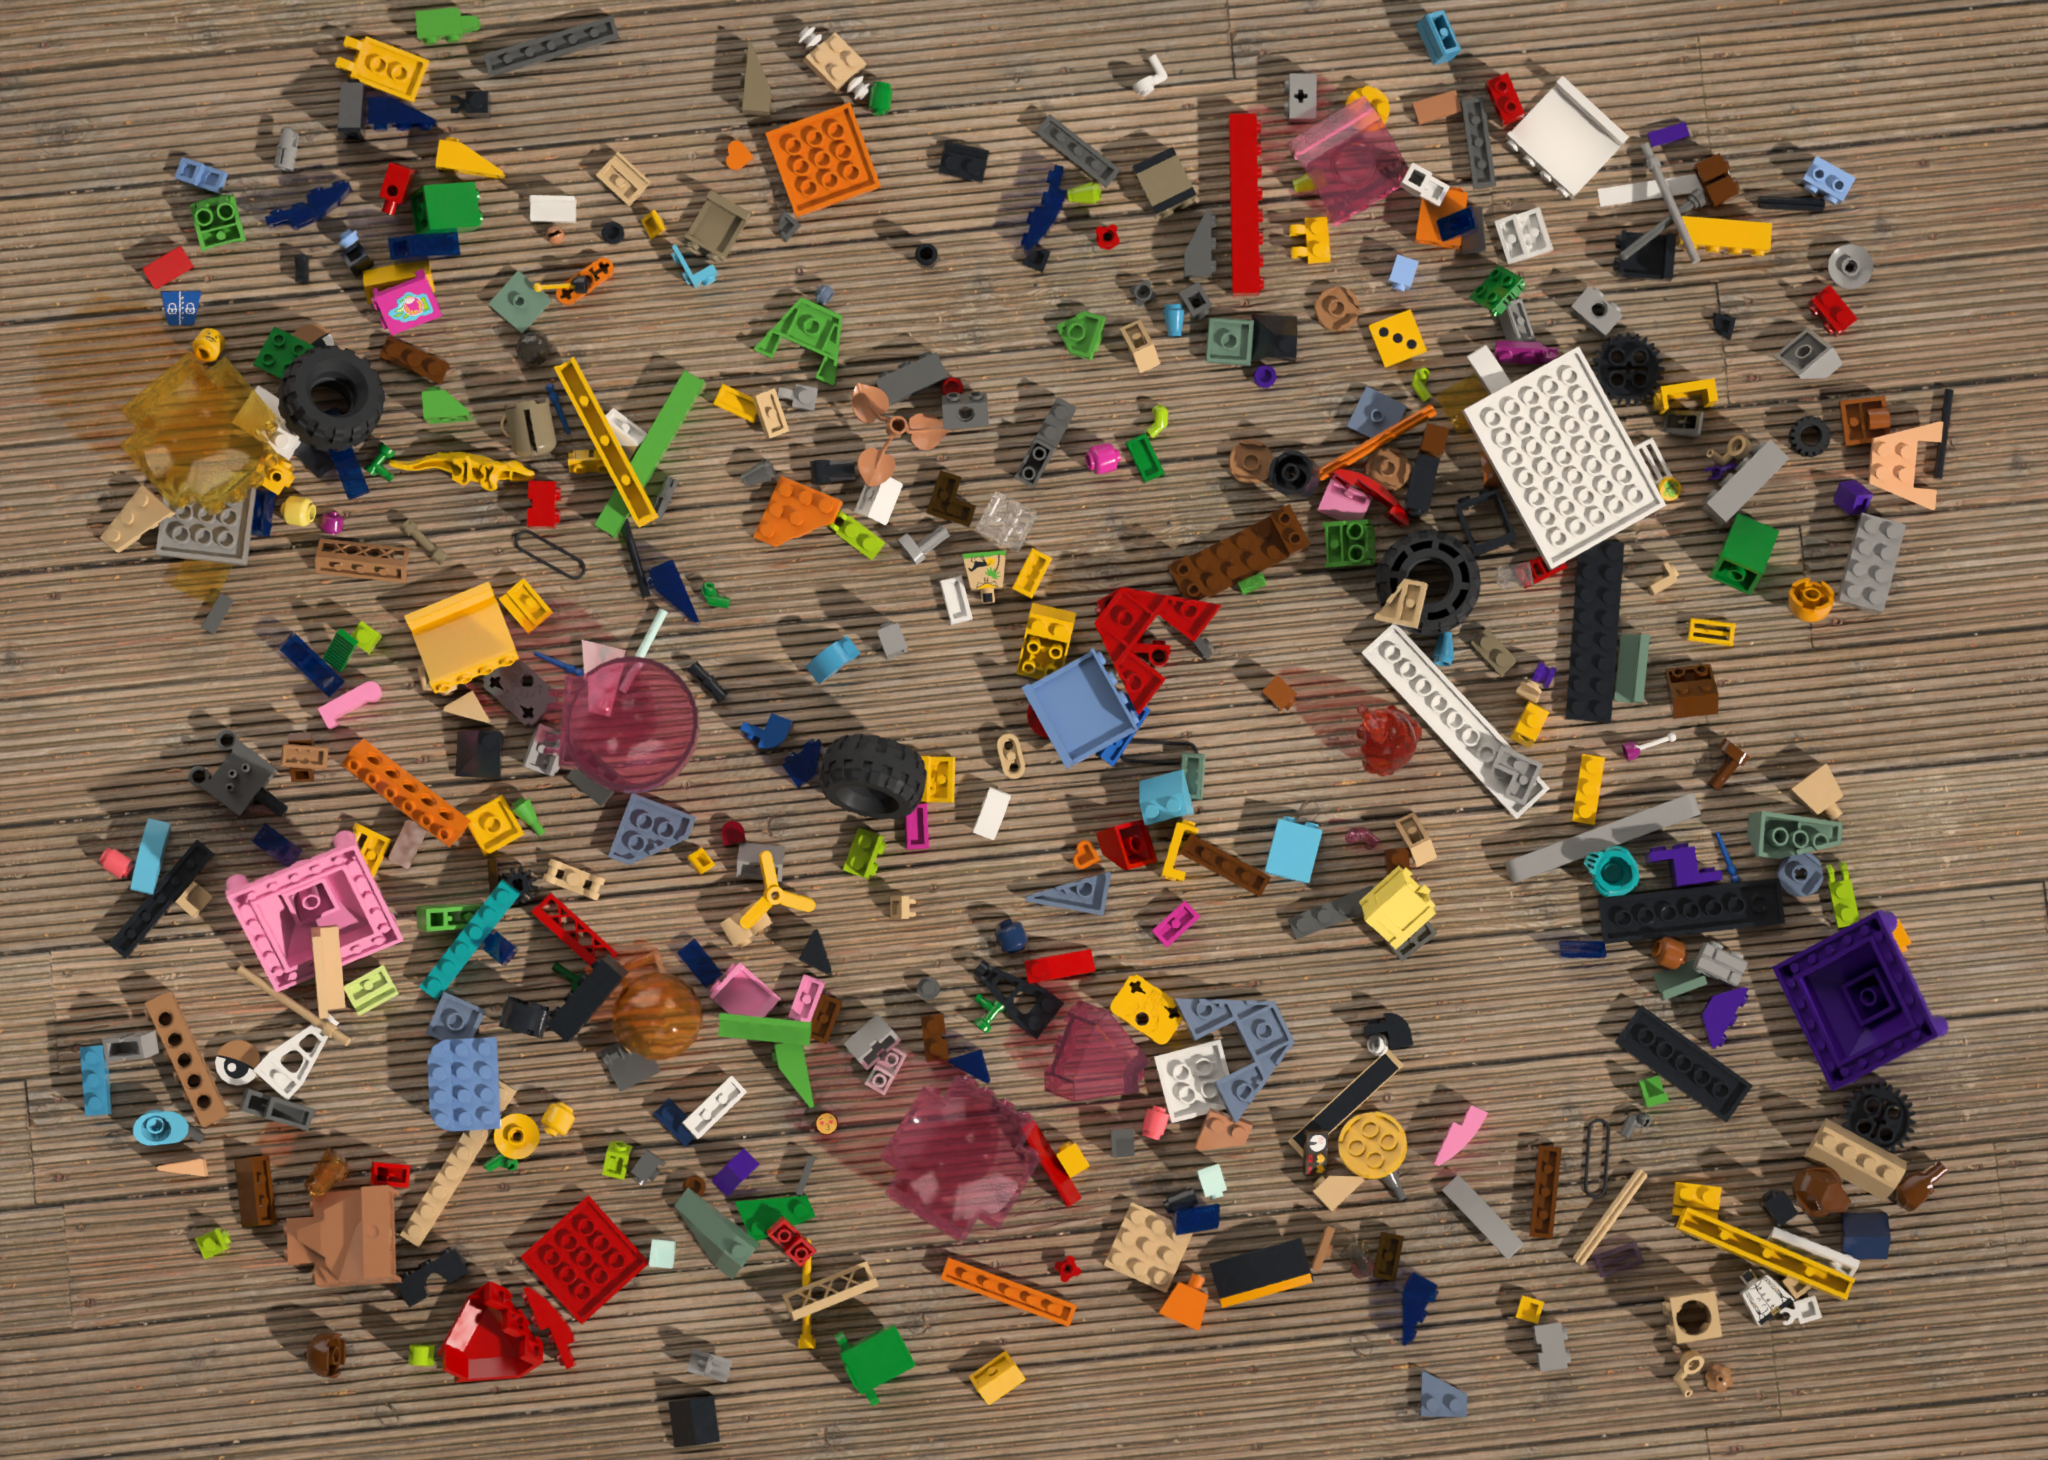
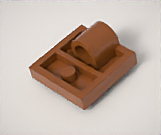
(1864, 419)

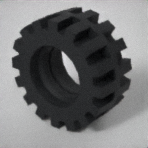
(1795, 436)

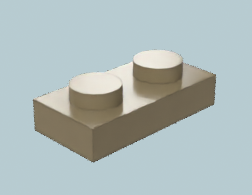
(1493, 652)

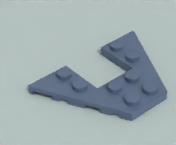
(1261, 1032)

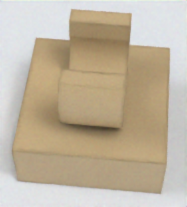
(900, 907)

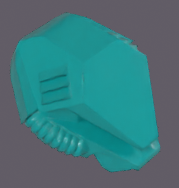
(1612, 871)

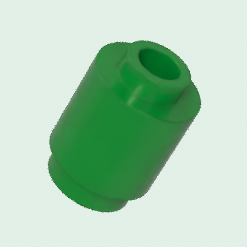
(880, 98)

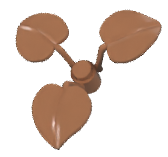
(871, 403)

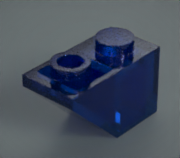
(805, 764)

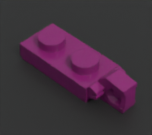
(1524, 352)

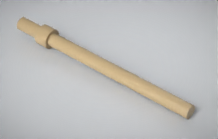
(328, 1029)

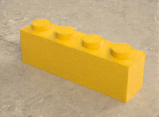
(1728, 235)

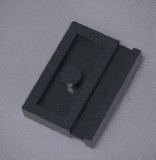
(963, 162)

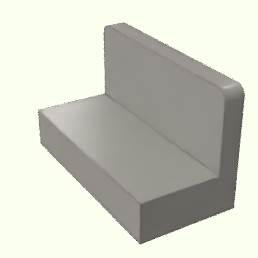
(748, 860)

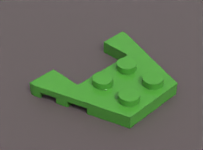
(810, 328)

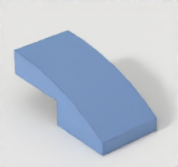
(201, 175)

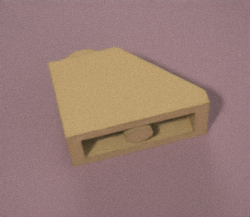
(1140, 346)
(1416, 839)
(1335, 1189)

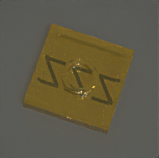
(202, 579)

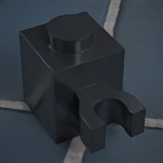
(475, 104)

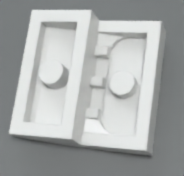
(1524, 235)

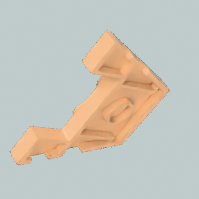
(1895, 461)

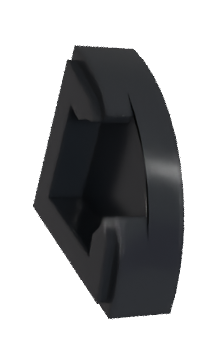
(1037, 260)
(1723, 325)

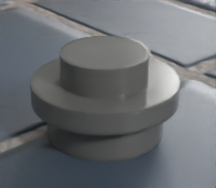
(928, 988)

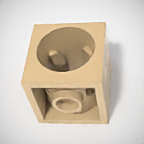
(1709, 1329)

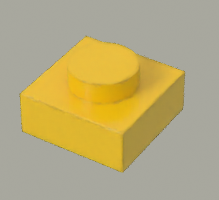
(1529, 1309)

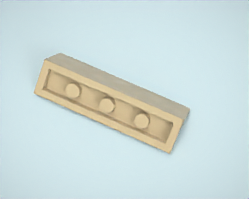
(327, 969)

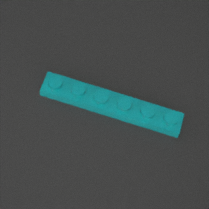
(469, 939)

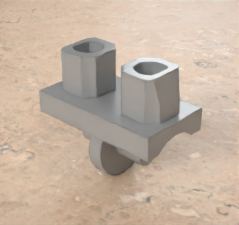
(709, 1365)

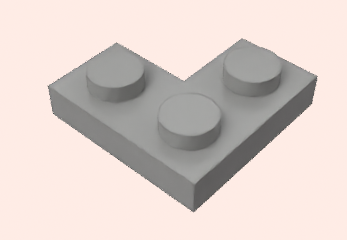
(1523, 773)

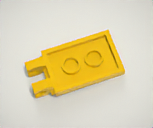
(384, 67)

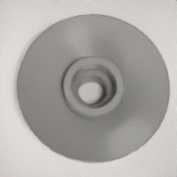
(1855, 256)

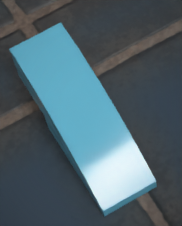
(150, 856)

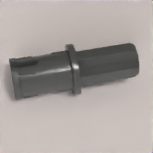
(664, 496)

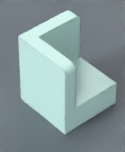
(662, 1253)

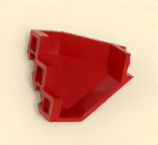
(490, 1339)

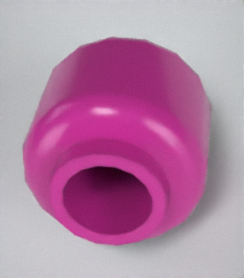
(1102, 458)

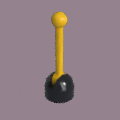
(578, 284)

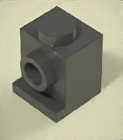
(1195, 292)
(647, 1168)

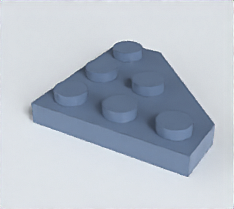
(648, 829)

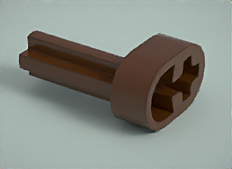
(1736, 758)

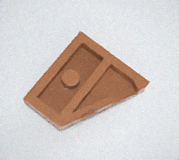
(1220, 1131)

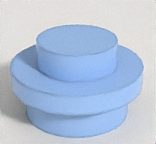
(348, 238)

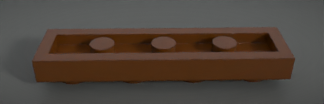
(1225, 865)
(1545, 1192)

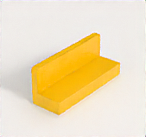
(394, 275)

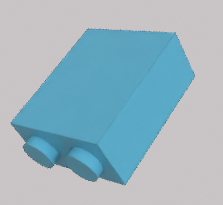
(1293, 850)

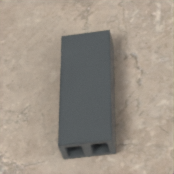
(217, 613)
(805, 1175)

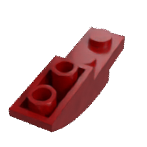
(547, 1316)

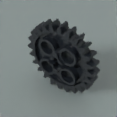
(1627, 348)
(1899, 1125)

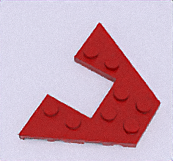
(1127, 620)

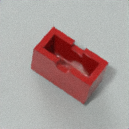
(544, 504)

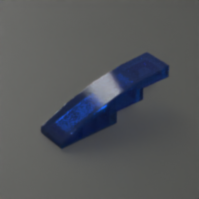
(349, 468)

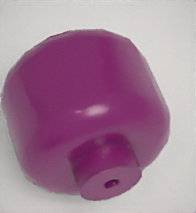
(331, 523)

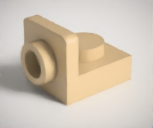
(1661, 583)

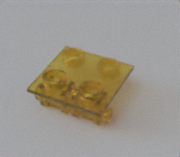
(1460, 397)

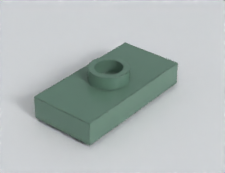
(1194, 771)

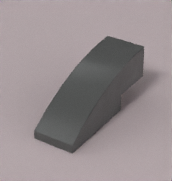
(276, 1109)

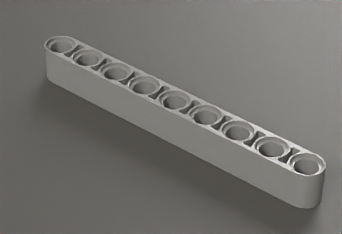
(1602, 837)

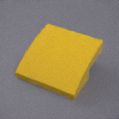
(940, 779)

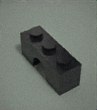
(449, 1264)

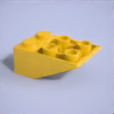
(1045, 641)

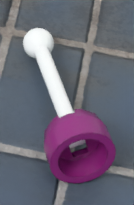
(1632, 750)

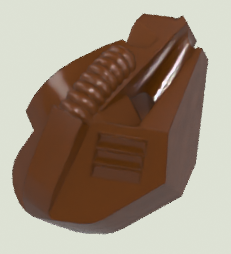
(1820, 1191)

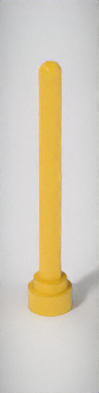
(806, 1339)

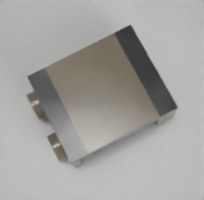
(1165, 183)

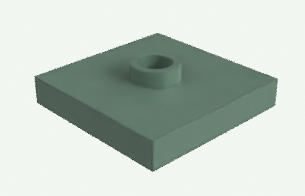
(519, 302)
(1229, 341)

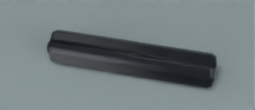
(1791, 203)

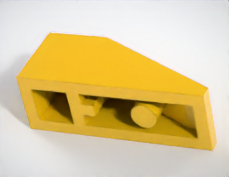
(459, 158)

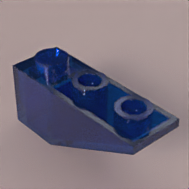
(391, 113)
(423, 247)
(1414, 1300)

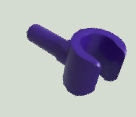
(1717, 471)

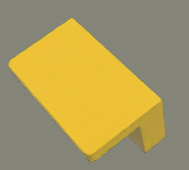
(997, 1378)

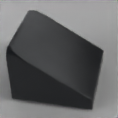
(357, 259)

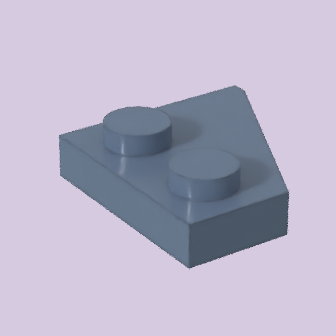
(1441, 1399)

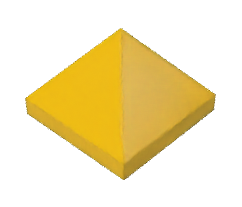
(653, 224)
(700, 861)

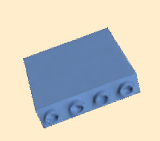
(1081, 708)

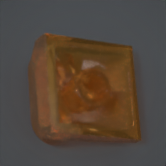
(327, 1172)

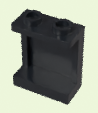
(1650, 262)

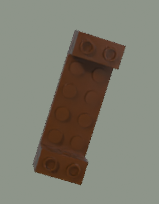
(1239, 556)

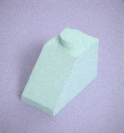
(1211, 1181)

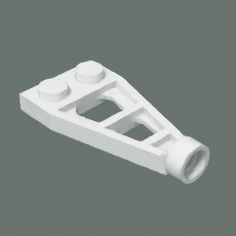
(279, 1076)

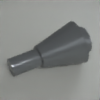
(1393, 1183)

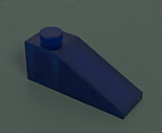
(671, 587)

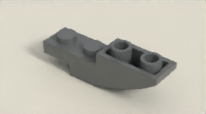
(1045, 442)

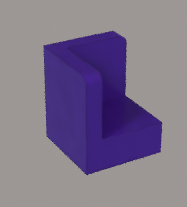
(1852, 497)

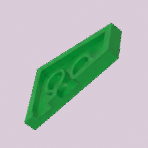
(764, 1213)

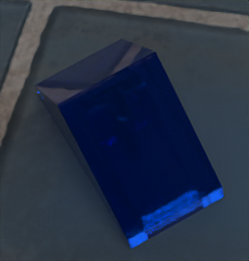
(1457, 224)
(973, 1064)

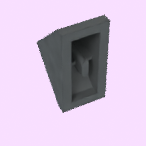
(1683, 423)

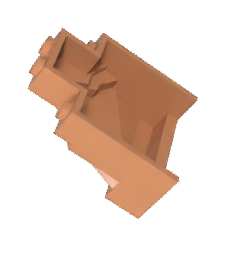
(347, 1238)

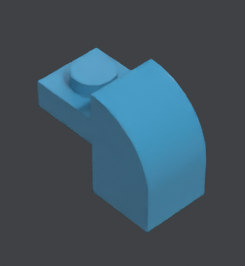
(832, 659)

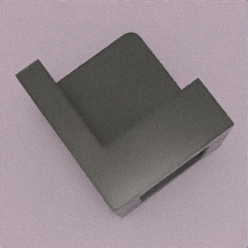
(1122, 1143)

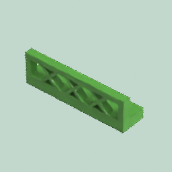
(764, 1029)

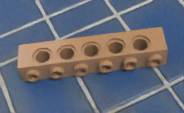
(217, 1109)

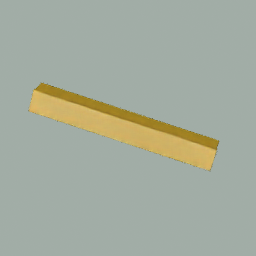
(606, 442)
(1765, 1253)

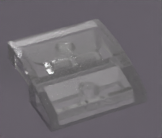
(1006, 522)

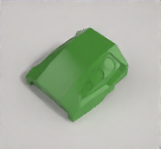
(217, 221)
(1349, 543)

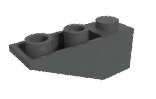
(1198, 257)

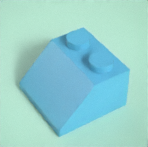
(1164, 798)

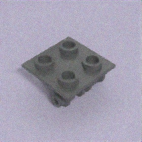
(627, 1067)

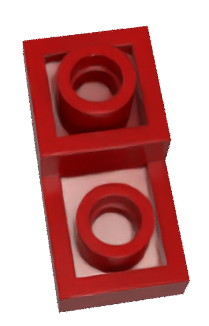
(792, 1241)

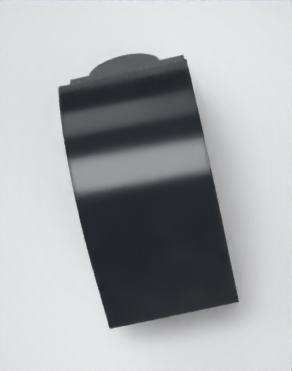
(1396, 1028)

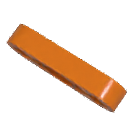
(602, 278)

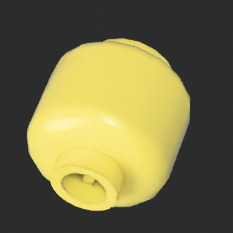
(298, 511)

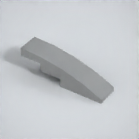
(1483, 1217)

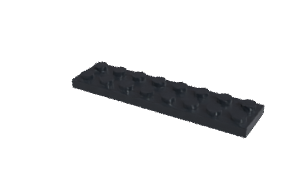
(1594, 633)
(1691, 911)

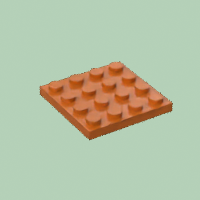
(823, 160)

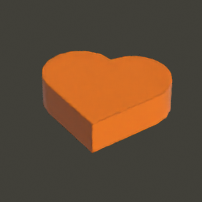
(738, 155)
(1085, 855)

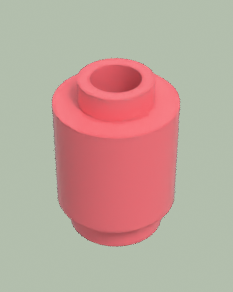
(116, 863)
(1155, 1123)

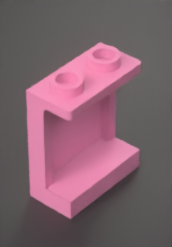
(743, 993)

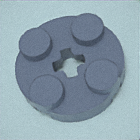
(1800, 887)

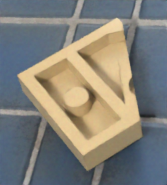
(1404, 605)

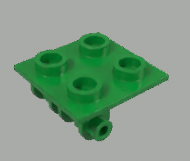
(1496, 290)
(280, 352)

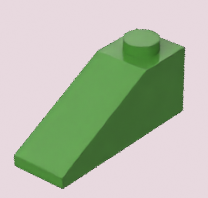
(445, 916)
(793, 1064)

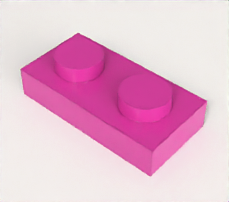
(1175, 924)

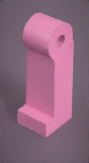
(349, 701)

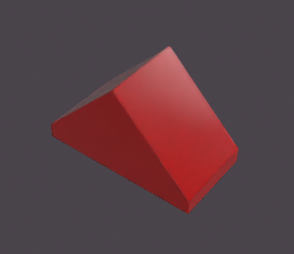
(390, 1174)

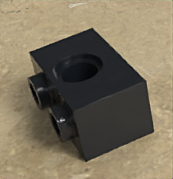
(1778, 1207)

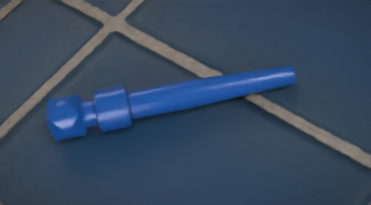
(555, 399)
(568, 667)
(1731, 868)

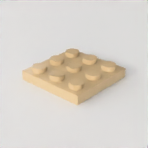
(1147, 1248)

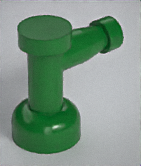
(376, 467)
(992, 1008)

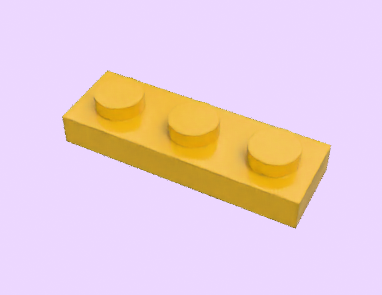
(1588, 789)

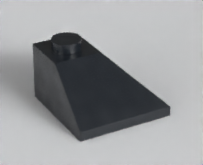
(1274, 338)
(479, 754)

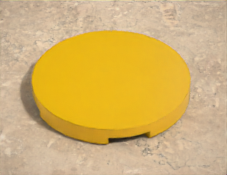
(1372, 1145)

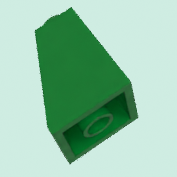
(446, 208)
(1744, 554)

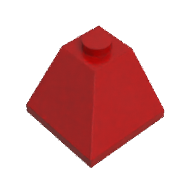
(1127, 845)

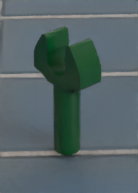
(567, 974)

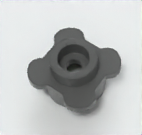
(1144, 286)

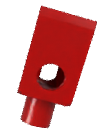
(403, 179)

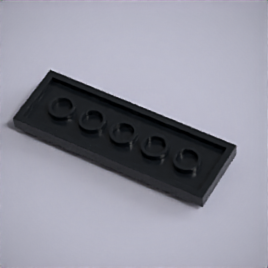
(1683, 1063)

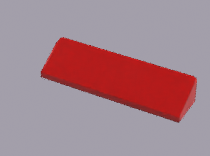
(1053, 1167)

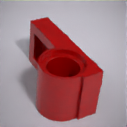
(1149, 649)

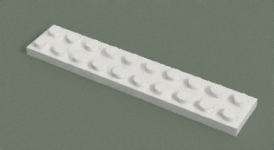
(1446, 712)

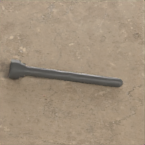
(1695, 200)

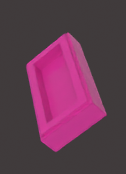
(917, 828)

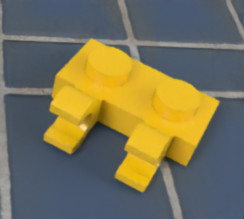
(1317, 240)

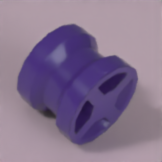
(1543, 674)

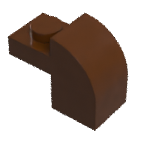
(301, 774)

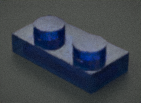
(263, 513)

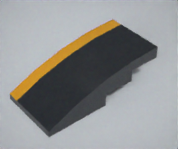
(1261, 1272)

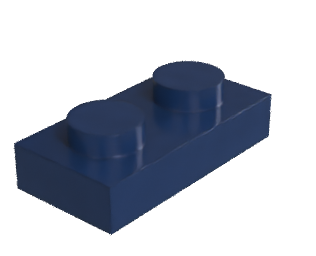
(672, 1117)

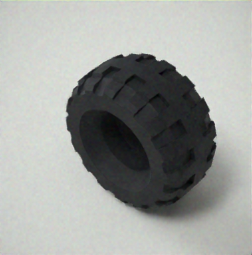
(343, 373)
(1450, 554)
(873, 776)

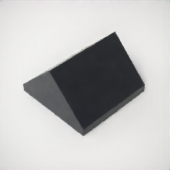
(815, 954)
(694, 1421)

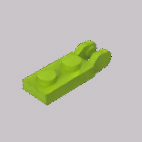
(858, 536)
(1842, 897)

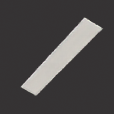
(1647, 190)

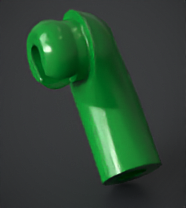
(712, 598)
(502, 1161)

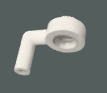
(1146, 85)

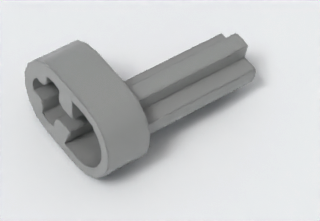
(917, 551)

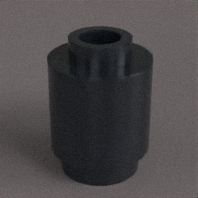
(923, 249)
(1180, 1200)

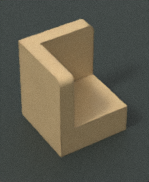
(194, 899)

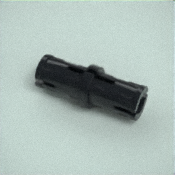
(707, 682)

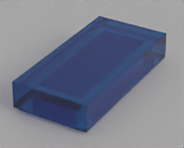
(700, 963)

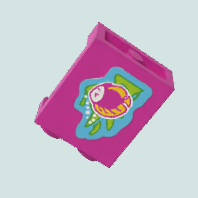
(407, 304)

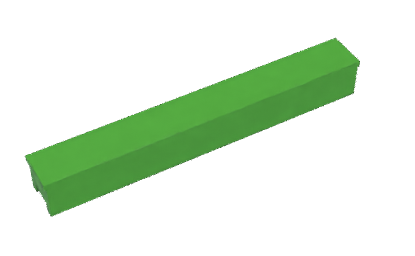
(653, 448)

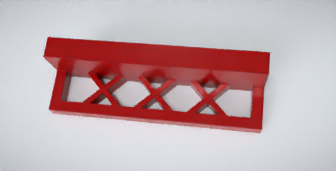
(565, 936)

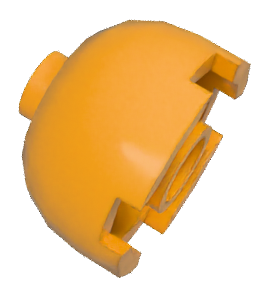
(1810, 600)

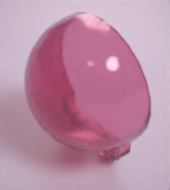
(626, 724)

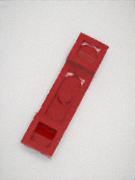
(1394, 513)

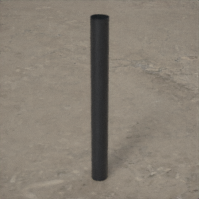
(1941, 447)
(635, 560)

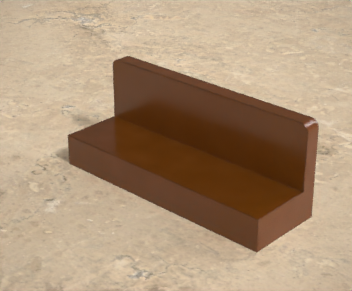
(255, 1191)

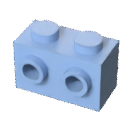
(1827, 181)

